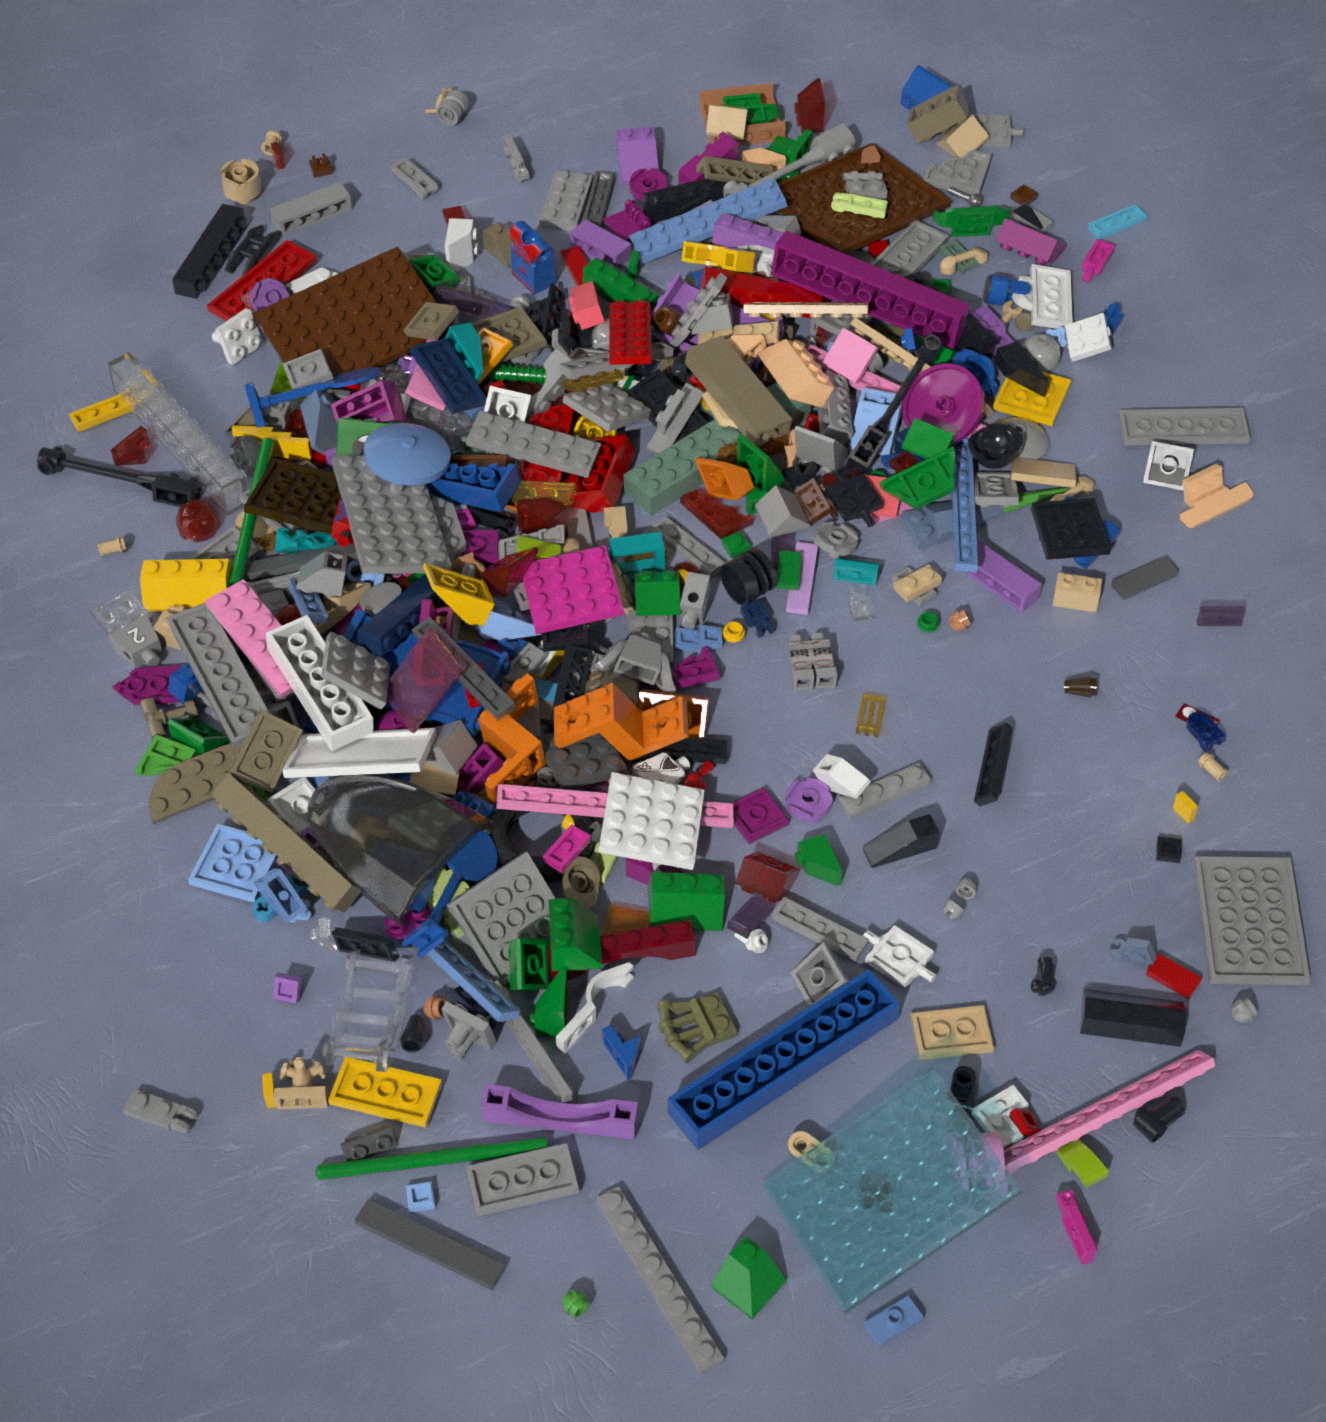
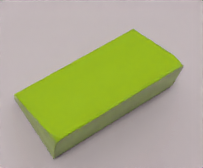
(545, 549)

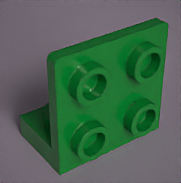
(792, 149)

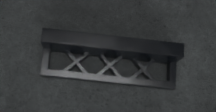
(566, 672)

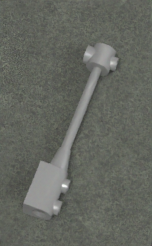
(823, 148)

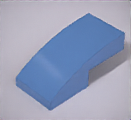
(694, 640)

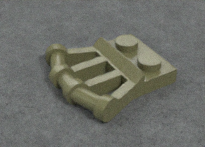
(710, 1018)

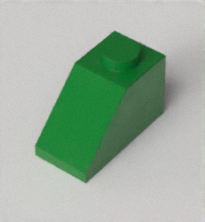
(818, 859)

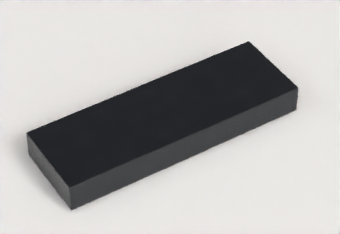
(369, 944)

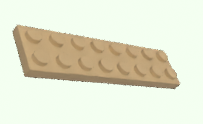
(895, 352)

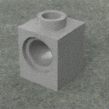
(277, 415)

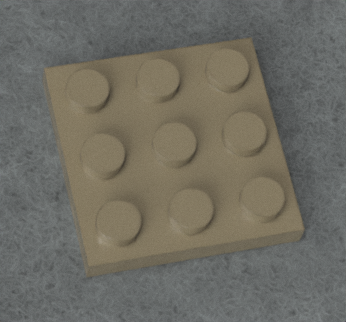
(516, 327)

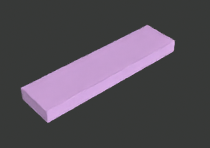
(799, 600)

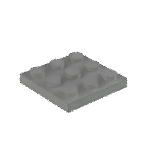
(607, 406)
(355, 670)

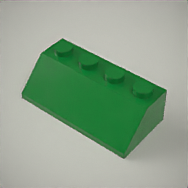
(617, 284)

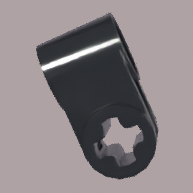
(961, 1091)

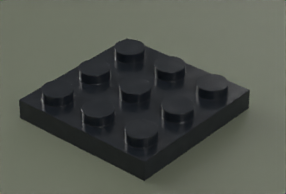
(1070, 528)

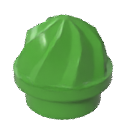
(575, 1303)

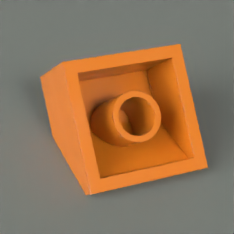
(724, 479)

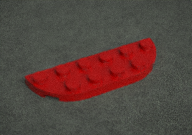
(557, 419)

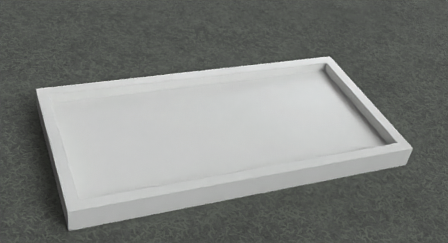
(373, 754)

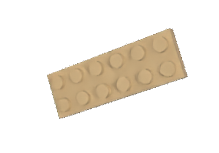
(797, 309)

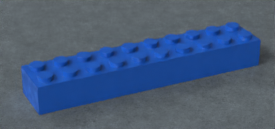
(783, 1059)

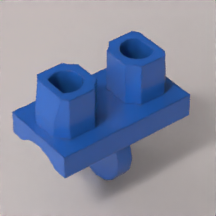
(475, 803)

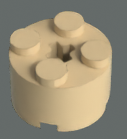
(241, 180)

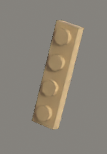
(768, 330)

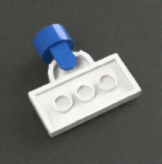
(1043, 293)

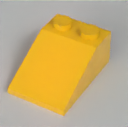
(464, 594)

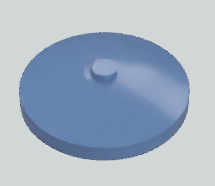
(406, 454)

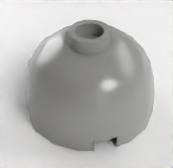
(1044, 351)

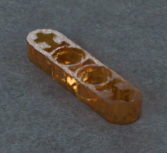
(769, 449)

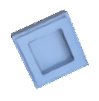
(420, 1196)

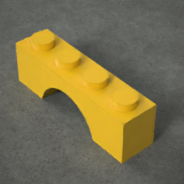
(718, 256)

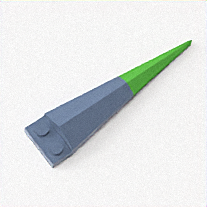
(935, 522)

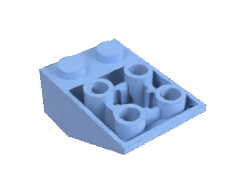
(870, 408)

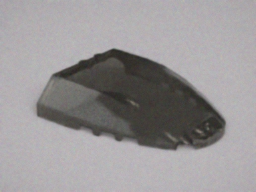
(389, 834)

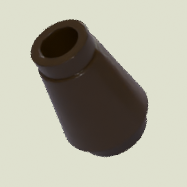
(1081, 686)

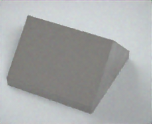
(781, 512)
(451, 747)
(818, 975)

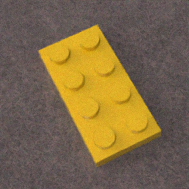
(386, 1094)

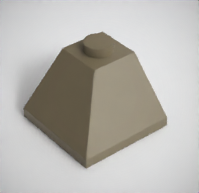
(498, 242)

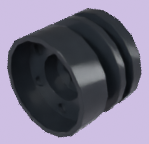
(748, 576)

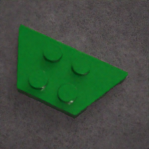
(924, 481)

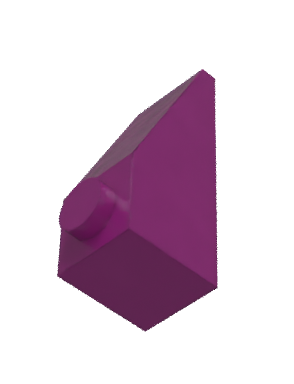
(478, 769)

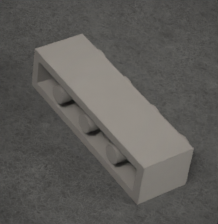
(311, 209)

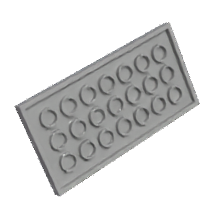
(389, 521)

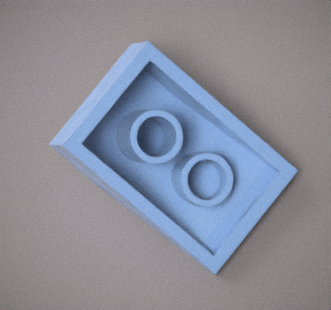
(506, 622)

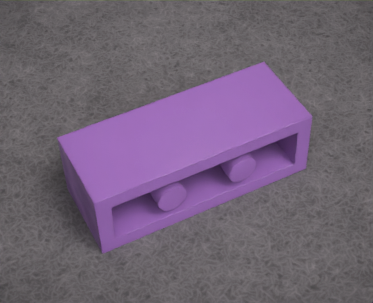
(600, 243)

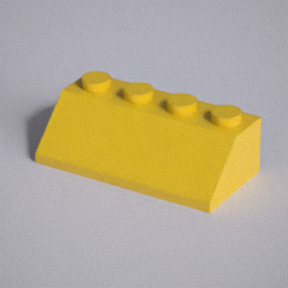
(182, 582)

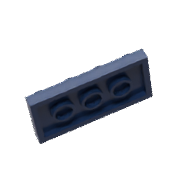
(448, 375)

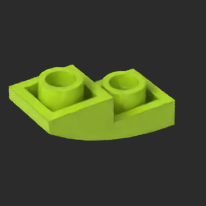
(1083, 1162)

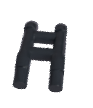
(254, 257)

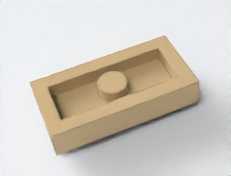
(917, 583)

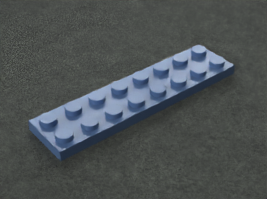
(700, 222)

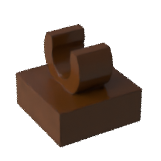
(320, 166)

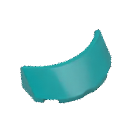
(299, 542)

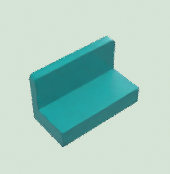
(856, 571)

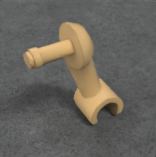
(445, 91)

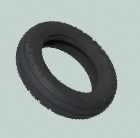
(504, 819)

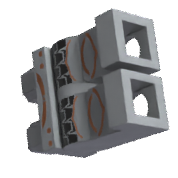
(811, 661)

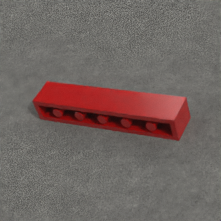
(750, 288)

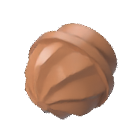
(959, 620)
(433, 1007)

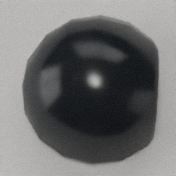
(996, 445)

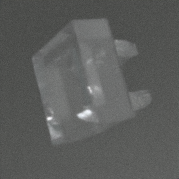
(323, 934)

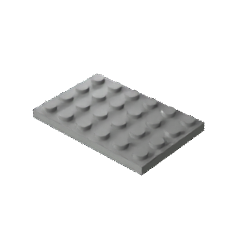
(1251, 921)

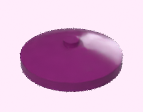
(945, 398)

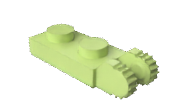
(859, 204)

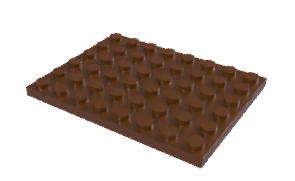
(812, 192)
(350, 316)

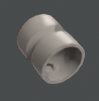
(452, 107)

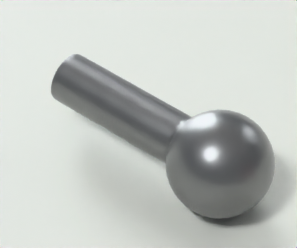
(973, 200)

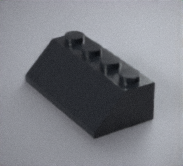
(1133, 1017)

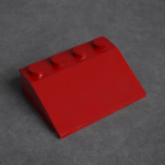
(606, 477)

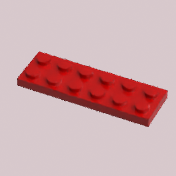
(283, 264)
(629, 333)

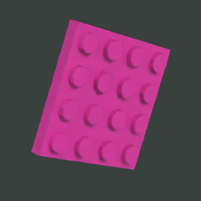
(572, 590)

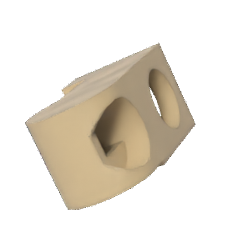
(616, 521)

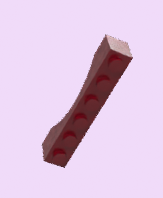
(662, 941)

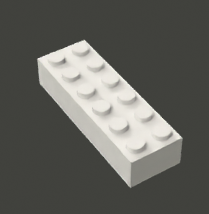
(334, 711)

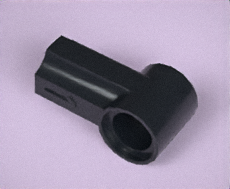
(1155, 1122)

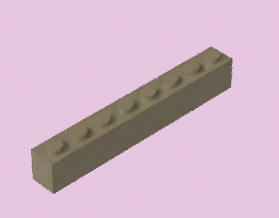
(286, 842)

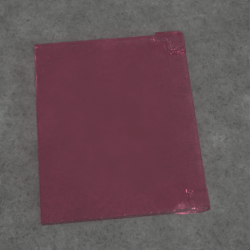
(422, 680)

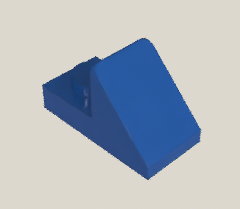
(623, 1052)

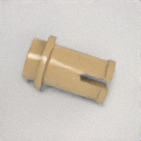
(112, 546)
(1212, 766)

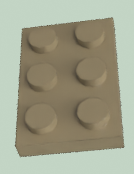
(265, 751)

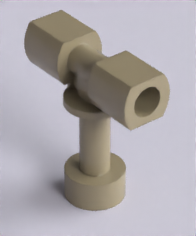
(158, 719)

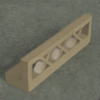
(727, 170)

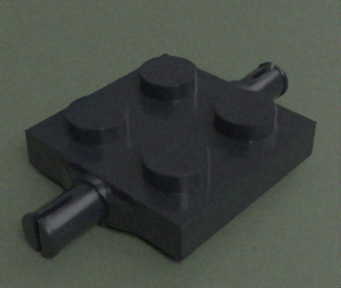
(854, 497)

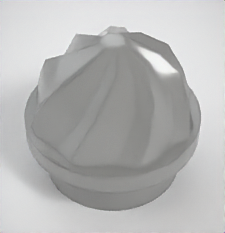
(1243, 1011)

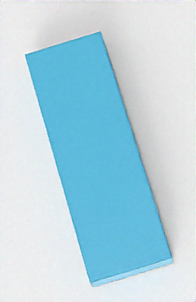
(1117, 221)

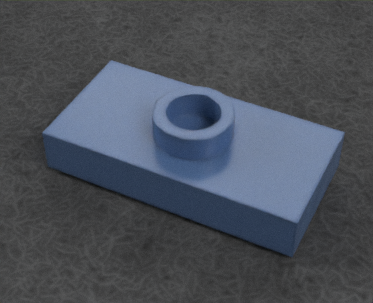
(893, 1321)

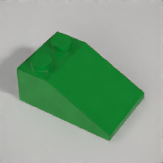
(759, 465)

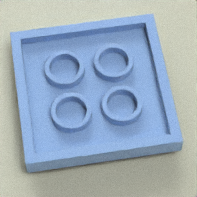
(232, 864)

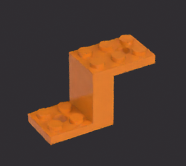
(620, 722)
(512, 741)

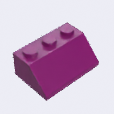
(1029, 242)

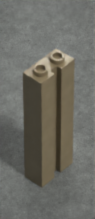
(738, 390)

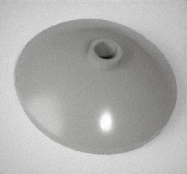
(1034, 437)

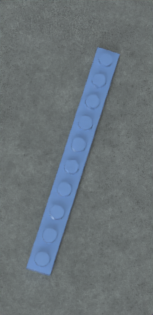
(964, 510)

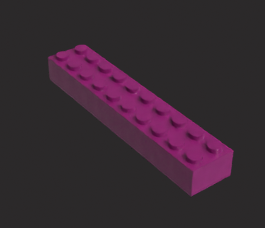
(855, 281)

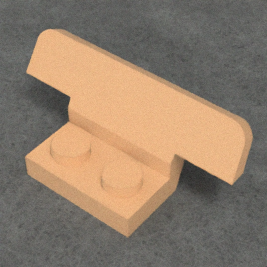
(1209, 496)

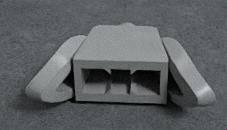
(639, 660)

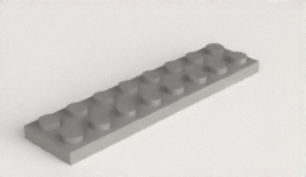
(217, 670)

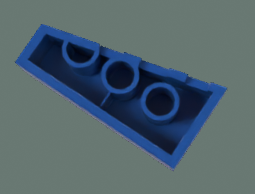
(477, 486)

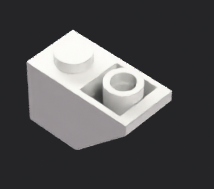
(841, 776)

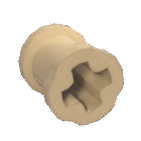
(271, 137)

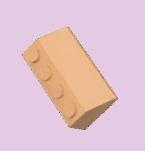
(797, 372)

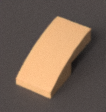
(790, 457)

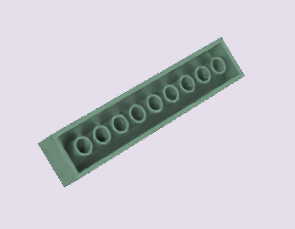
(674, 470)

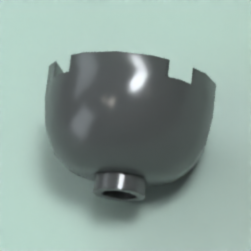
(245, 453)

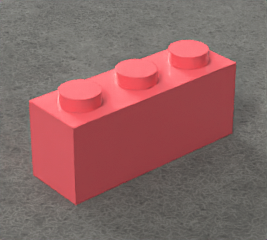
(586, 305)

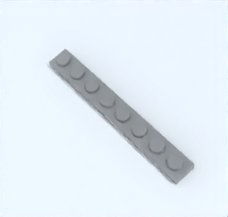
(660, 1281)

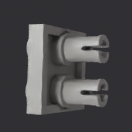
(465, 1030)

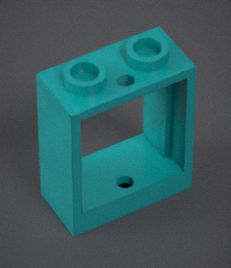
(635, 545)

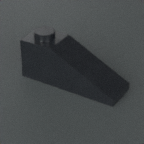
(903, 841)

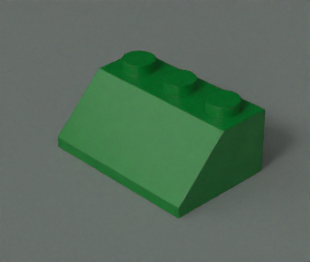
(686, 897)
(573, 936)

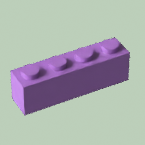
(1005, 579)

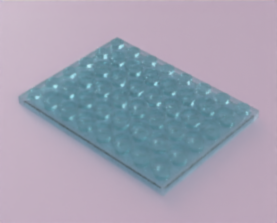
(890, 1189)

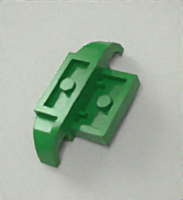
(757, 112)
(971, 220)

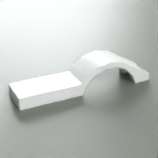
(586, 1016)

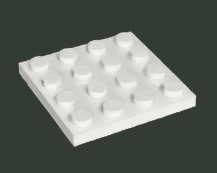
(651, 821)

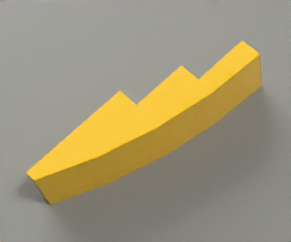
(284, 444)

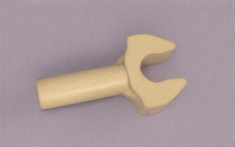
(1009, 312)

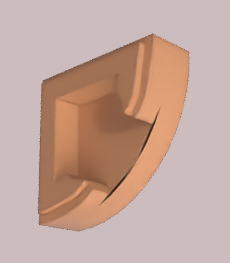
(870, 155)

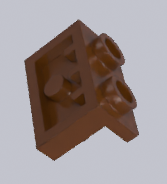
(814, 502)

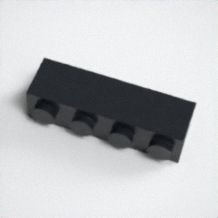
(679, 199)

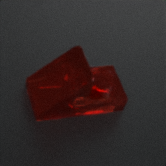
(131, 449)

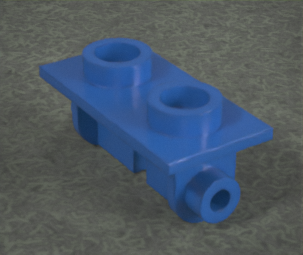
(1113, 317)

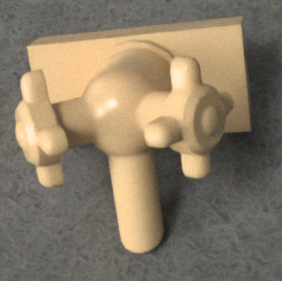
(301, 1093)

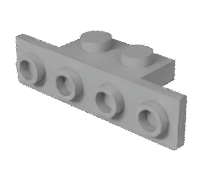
(674, 417)

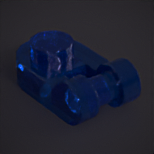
(1200, 724)

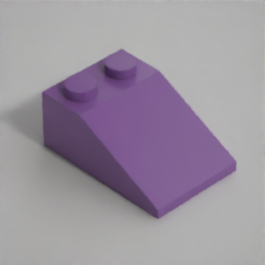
(635, 151)

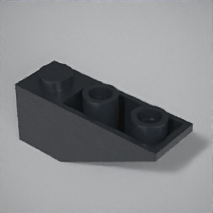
(1019, 367)

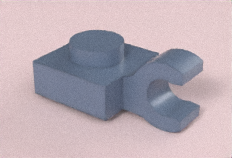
(1137, 950)

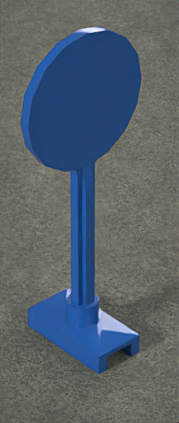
(346, 379)
(471, 862)

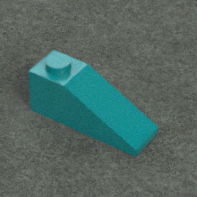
(467, 346)

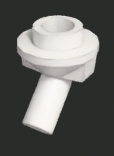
(757, 941)

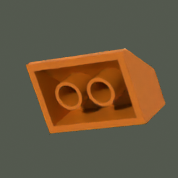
(696, 708)

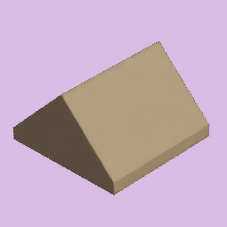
(727, 119)
(963, 137)

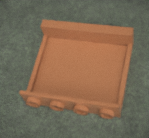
(753, 133)

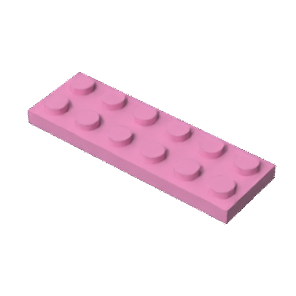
(247, 623)

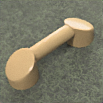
(948, 264)
(1085, 486)

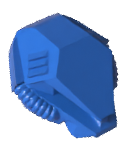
(980, 367)

